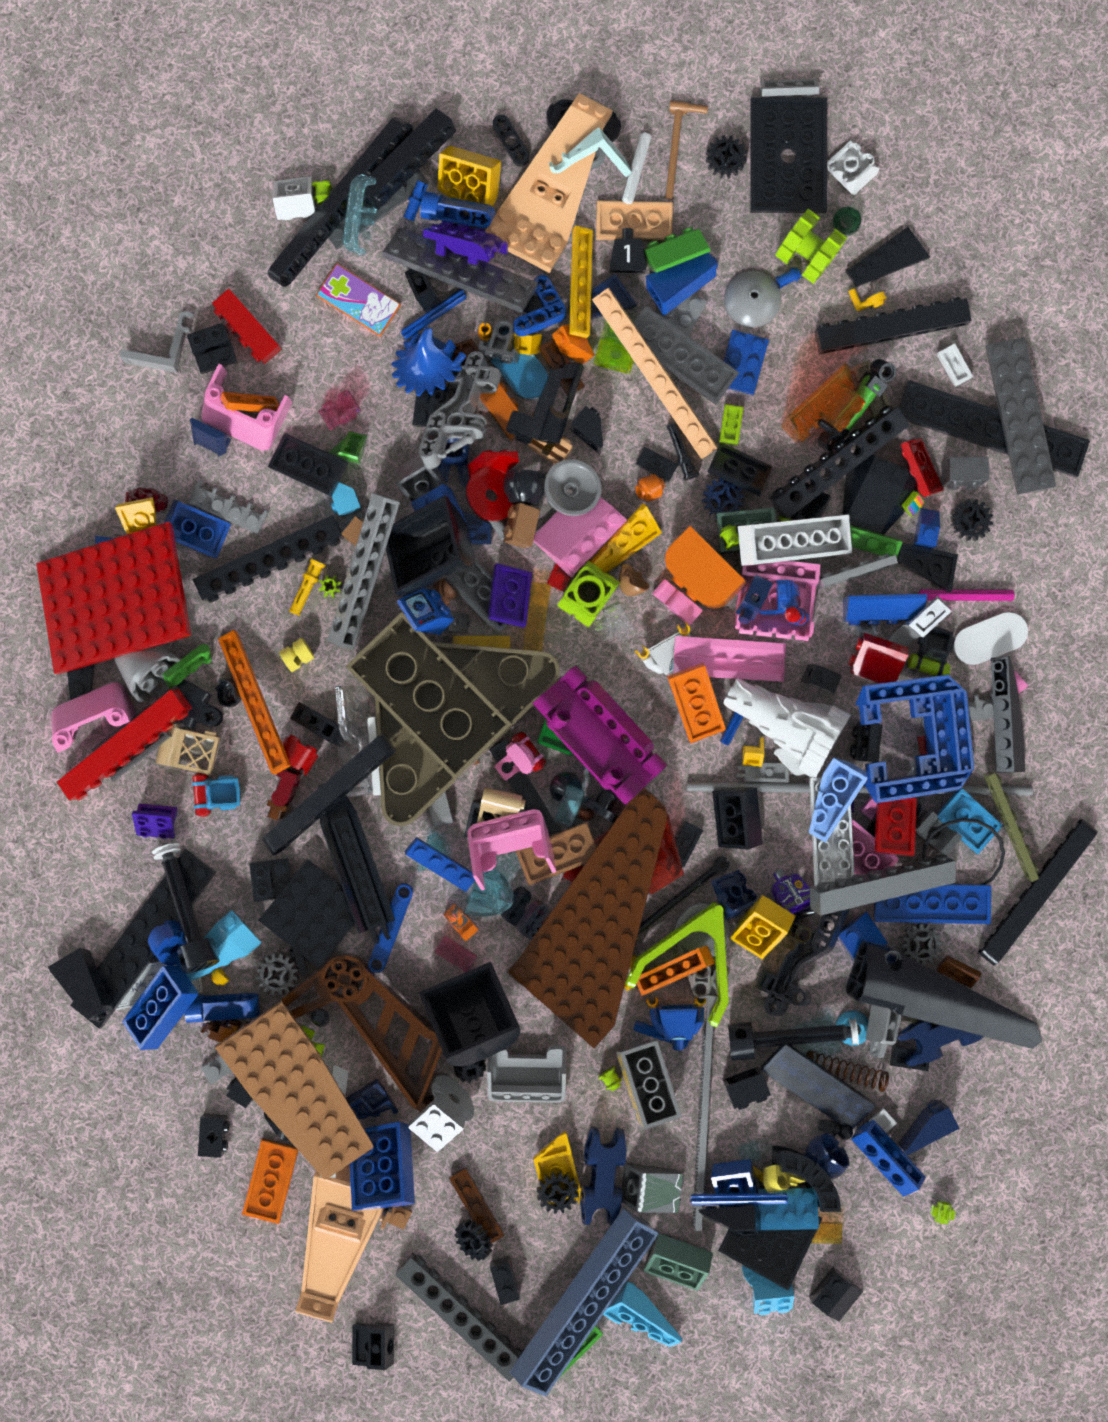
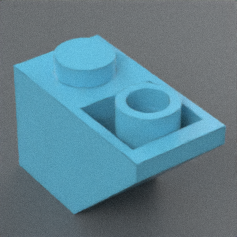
(345, 500)

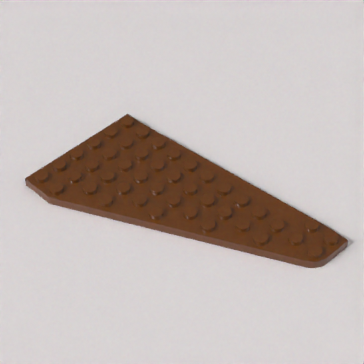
(589, 938)

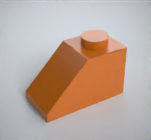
(573, 346)

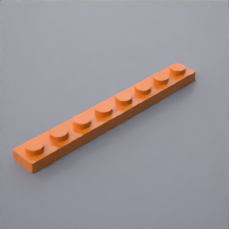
(254, 702)

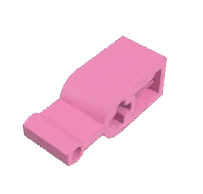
(677, 602)

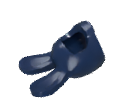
(458, 458)

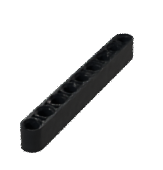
(329, 794)
(1037, 894)

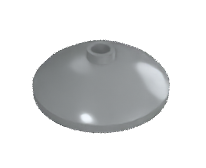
(749, 310)
(578, 478)

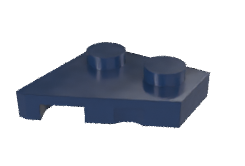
(479, 530)

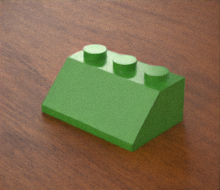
(675, 249)

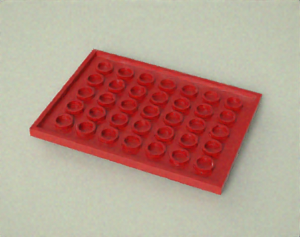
(113, 598)

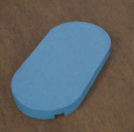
(524, 378)

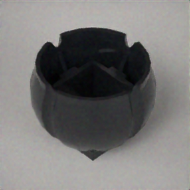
(524, 486)

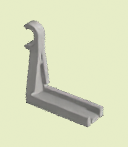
(161, 363)

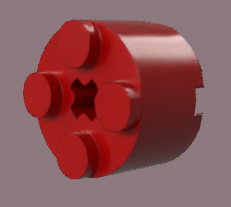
(299, 756)

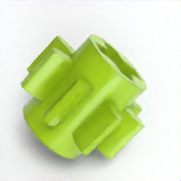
(329, 581)
(943, 1212)

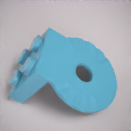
(768, 1295)

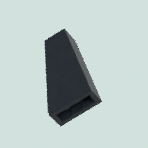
(83, 984)

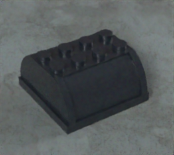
(428, 547)
(471, 1016)

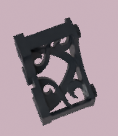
(815, 1176)

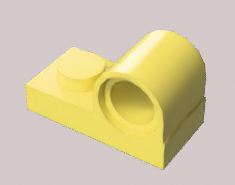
(778, 1181)

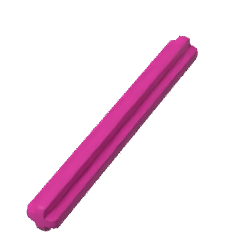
(969, 595)

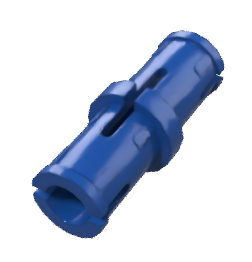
(415, 200)

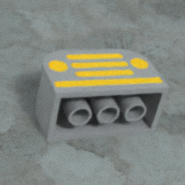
(648, 1084)

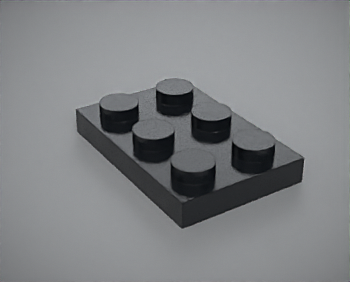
(739, 469)

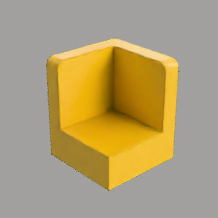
(528, 344)
(753, 754)

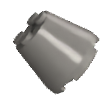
(145, 670)

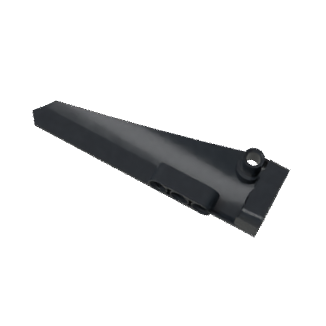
(932, 997)

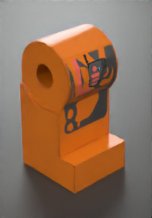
(461, 922)

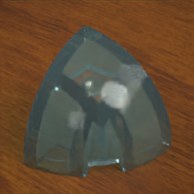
(493, 900)

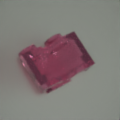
(340, 411)

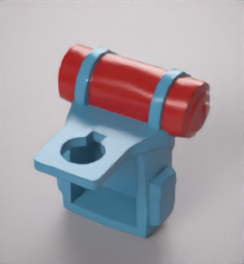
(215, 793)

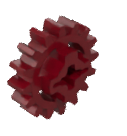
(160, 500)

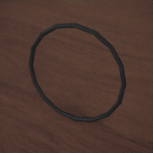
(971, 821)

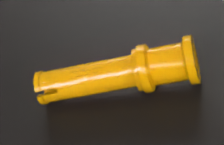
(310, 577)

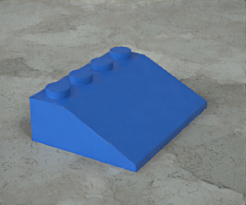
(386, 1171)

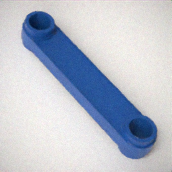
(399, 908)

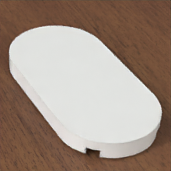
(990, 638)

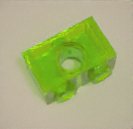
(604, 359)

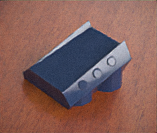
(209, 437)
(733, 894)

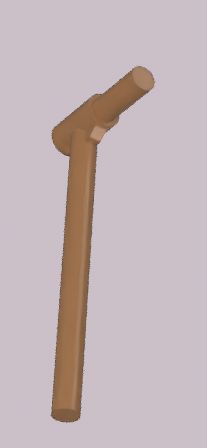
(678, 109)

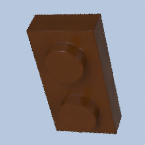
(959, 971)

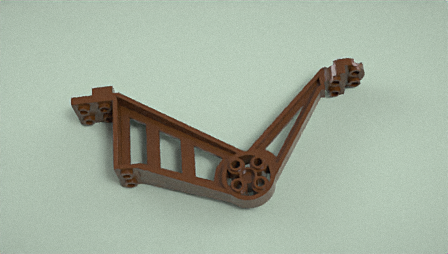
(374, 1038)

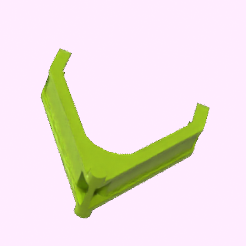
(709, 921)

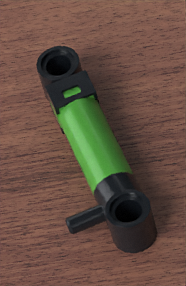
(871, 385)

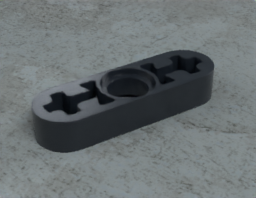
(522, 149)

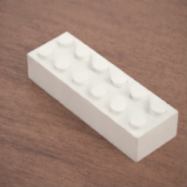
(794, 540)

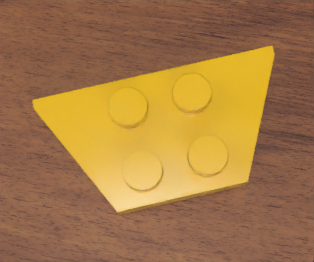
(556, 1157)

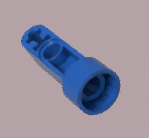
(435, 207)
(223, 1007)

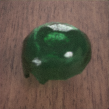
(850, 217)

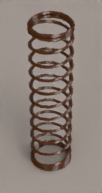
(810, 1053)

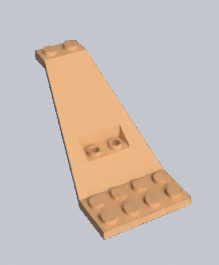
(532, 219)
(332, 1245)

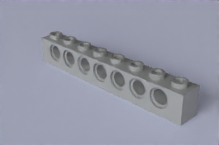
(363, 571)

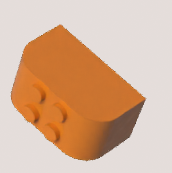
(702, 571)

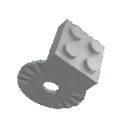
(442, 1117)

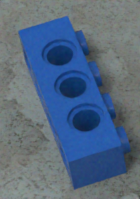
(888, 1158)

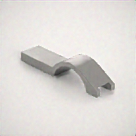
(921, 623)

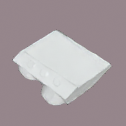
(852, 167)

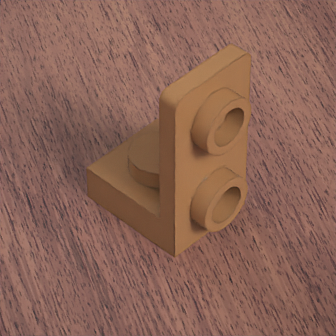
(396, 1216)

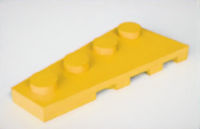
(629, 538)

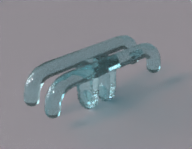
(354, 211)

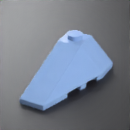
(836, 793)

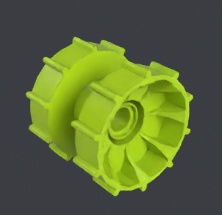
(810, 246)

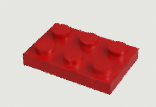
(921, 467)
(896, 827)

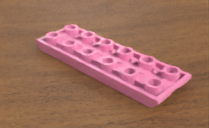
(731, 658)

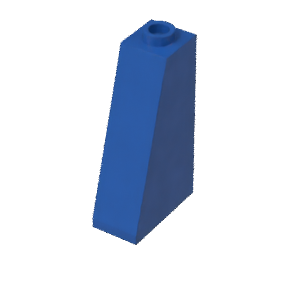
(681, 281)

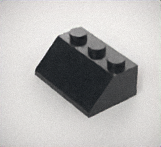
(737, 818)

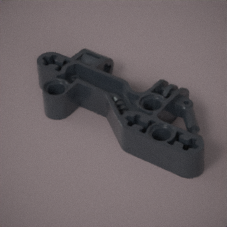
(805, 952)

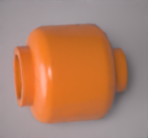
(649, 488)

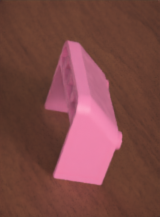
(254, 432)
(508, 835)

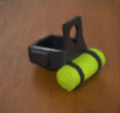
(933, 653)

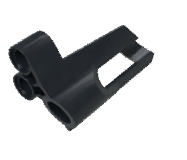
(546, 423)

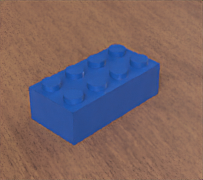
(160, 1007)

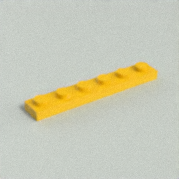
(581, 281)

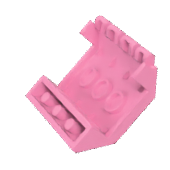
(805, 576)

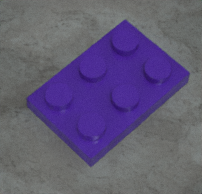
(510, 595)

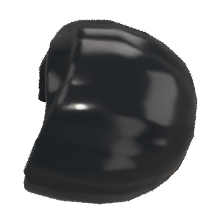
(560, 782)

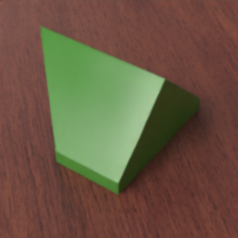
(351, 447)

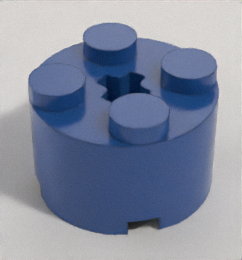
(165, 941)

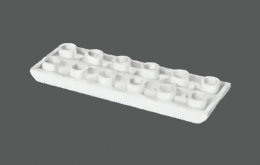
(835, 856)

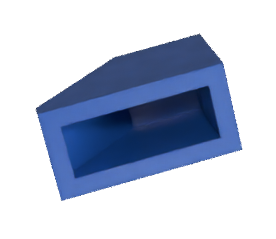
(927, 528)

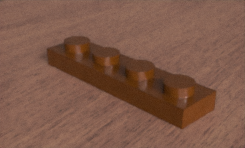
(475, 1203)

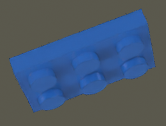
(745, 355)

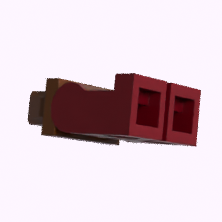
(284, 794)

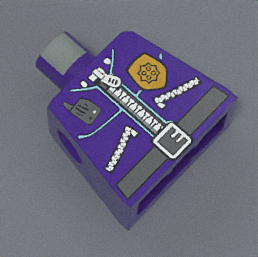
(790, 891)

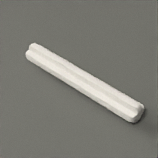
(636, 168)

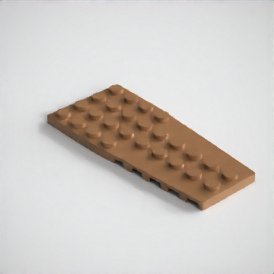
(295, 1089)

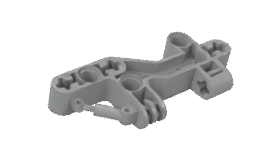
(456, 416)

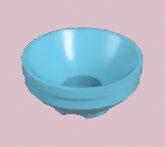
(861, 1020)

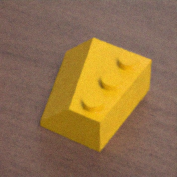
(468, 176)

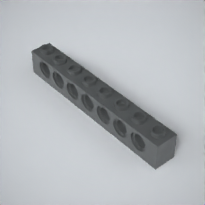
(448, 1313)

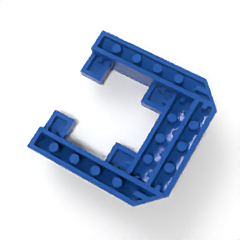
(947, 737)

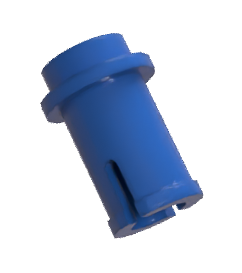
(788, 277)

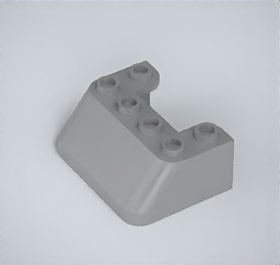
(527, 1076)

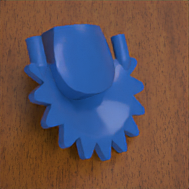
(426, 363)

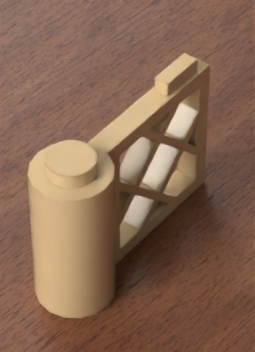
(171, 750)
(500, 803)

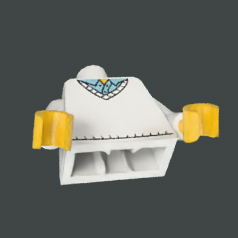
(661, 656)

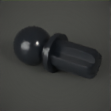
(844, 1132)

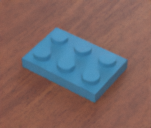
(973, 834)
(797, 1214)

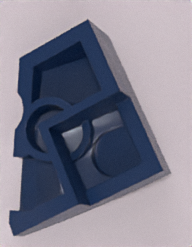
(367, 1105)

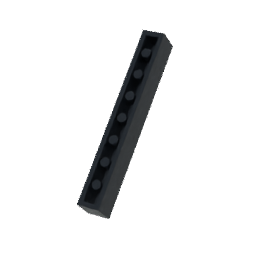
(892, 326)

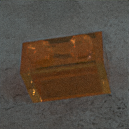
(842, 407)

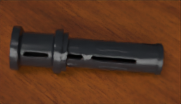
(685, 461)

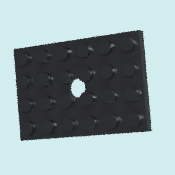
(795, 126)

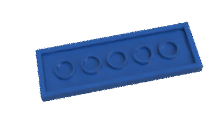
(939, 905)

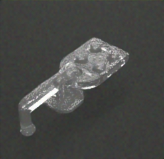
(353, 713)

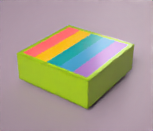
(913, 504)

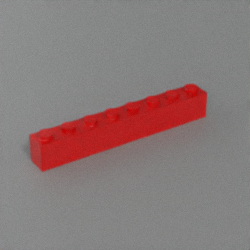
(124, 745)

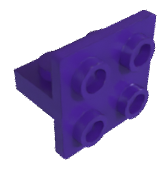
(155, 821)

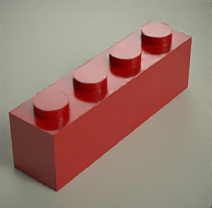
(246, 326)

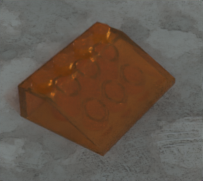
(806, 415)

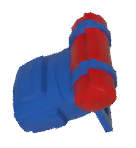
(787, 603)

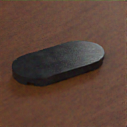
(556, 112)

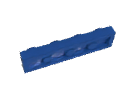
(440, 864)

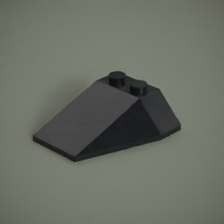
(876, 494)

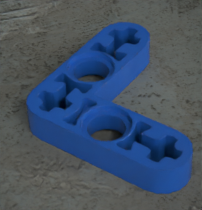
(549, 307)

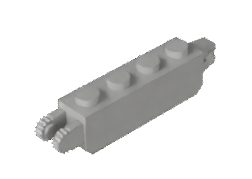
(882, 1028)

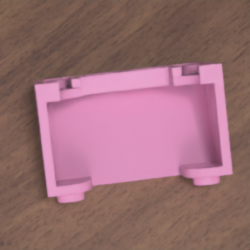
(107, 700)

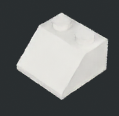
(294, 198)

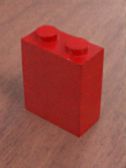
(878, 659)

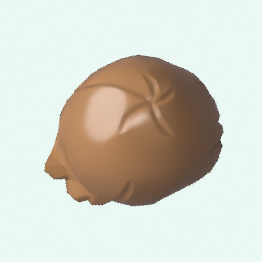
(631, 582)

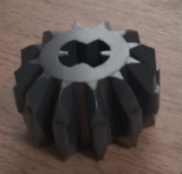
(471, 1071)

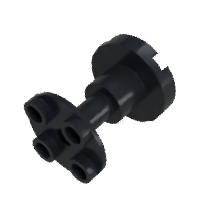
(603, 804)

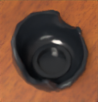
(223, 693)

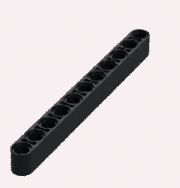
(334, 207)

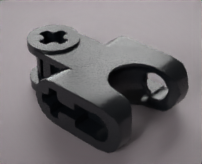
(201, 708)

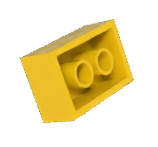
(762, 927)

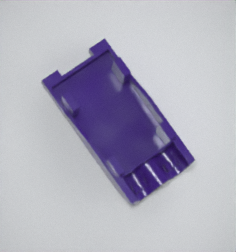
(465, 241)

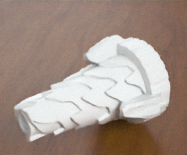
(800, 728)

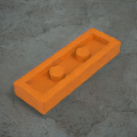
(248, 402)

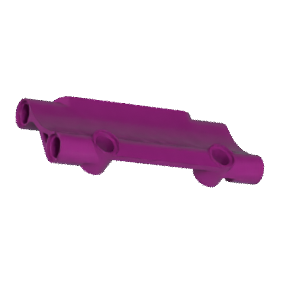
(600, 734)

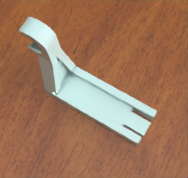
(588, 146)

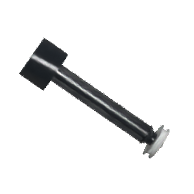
(197, 952)
(744, 1040)

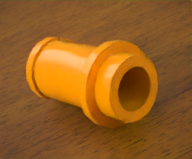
(487, 336)

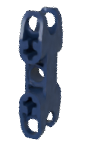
(930, 1040)
(604, 1161)

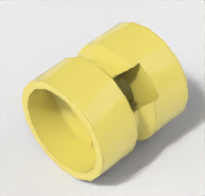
(296, 654)

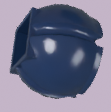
(828, 1155)

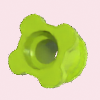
(322, 191)
(730, 536)
(610, 1079)

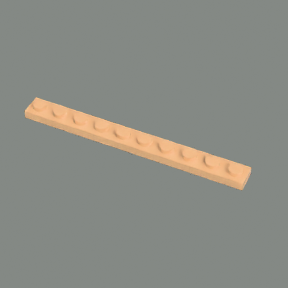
(655, 373)

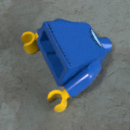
(677, 1021)

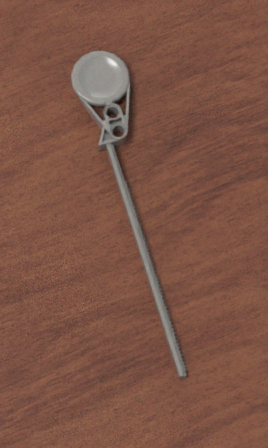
(688, 944)

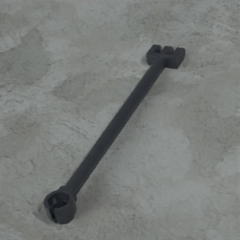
(684, 893)

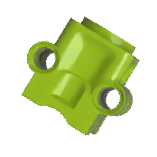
(583, 611)

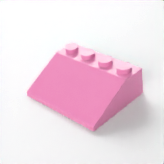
(576, 539)

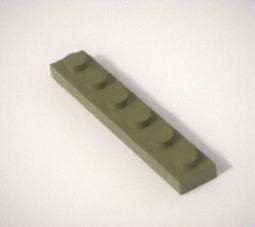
(1014, 832)

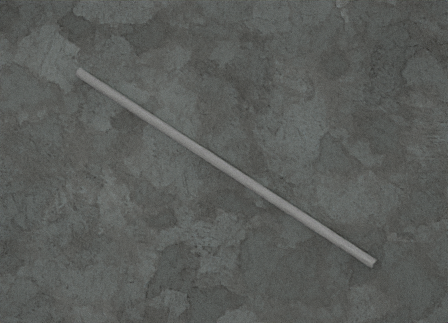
(804, 788)

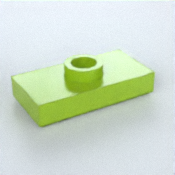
(731, 424)

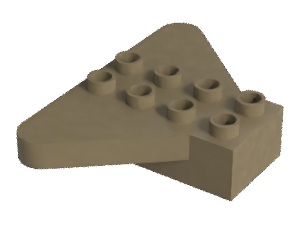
(442, 708)

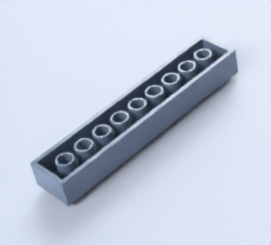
(584, 1303)

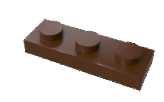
(555, 358)

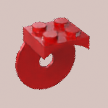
(487, 473)

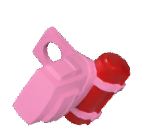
(523, 755)

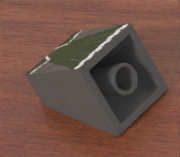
(651, 1188)

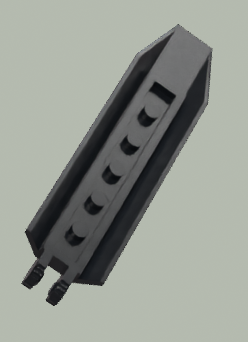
(356, 869)

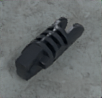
(320, 1017)

